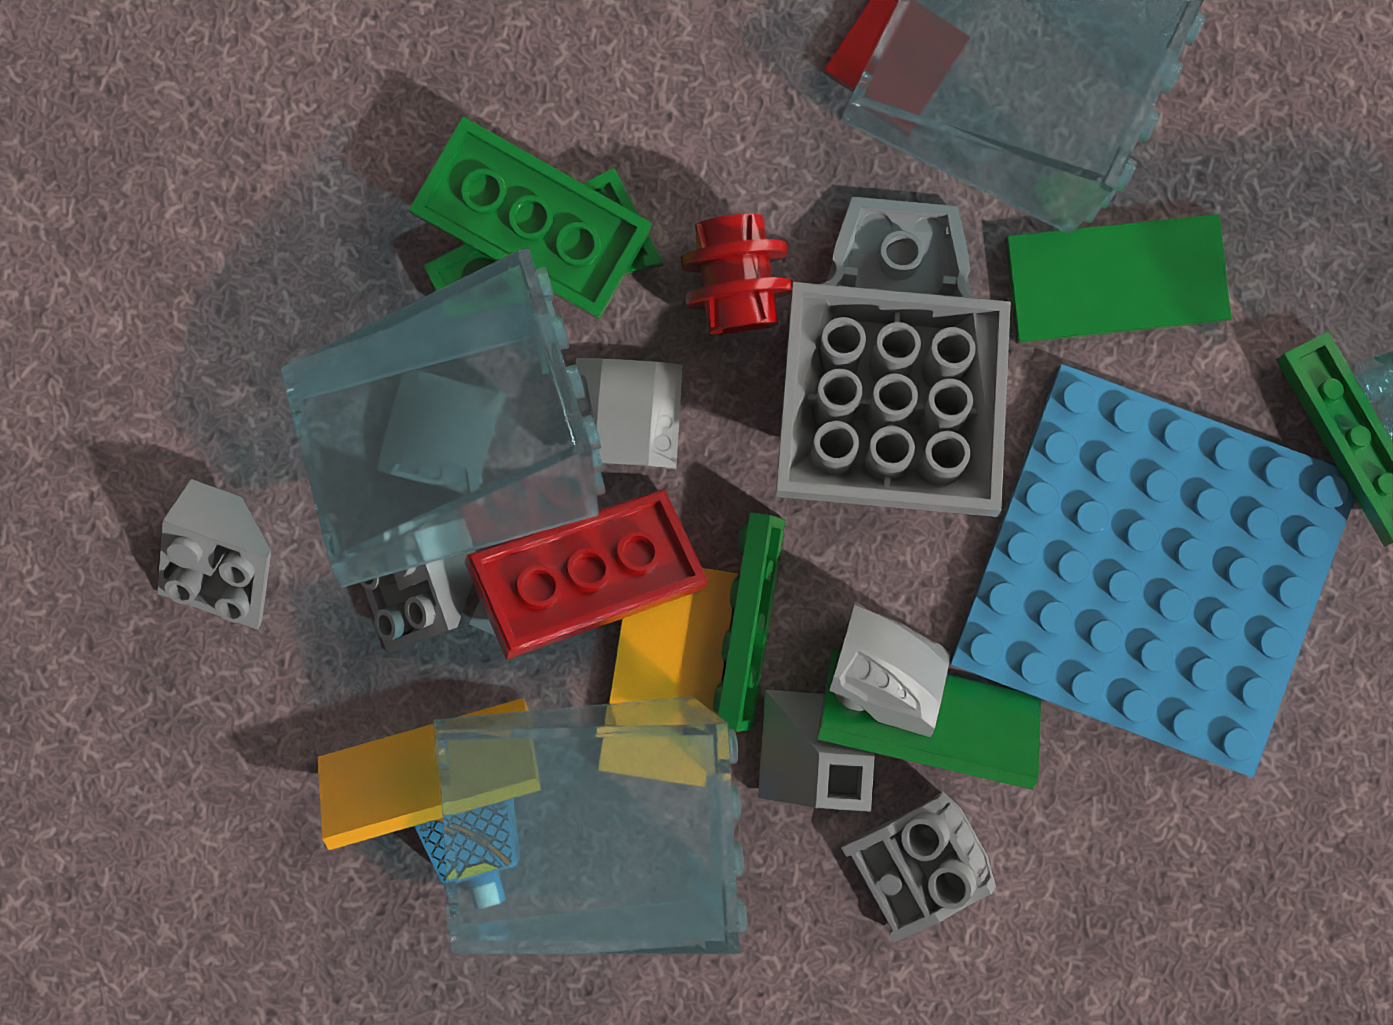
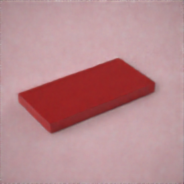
(585, 573)

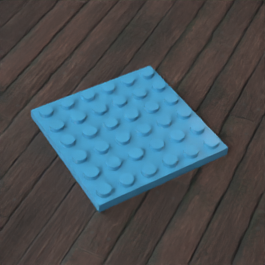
(1155, 570)

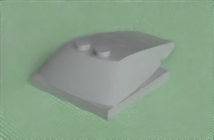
(896, 370)

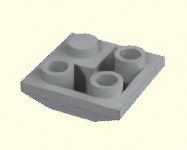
(214, 555)
(419, 601)
(808, 770)

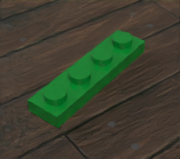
(1345, 426)
(753, 600)

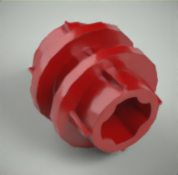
(736, 274)

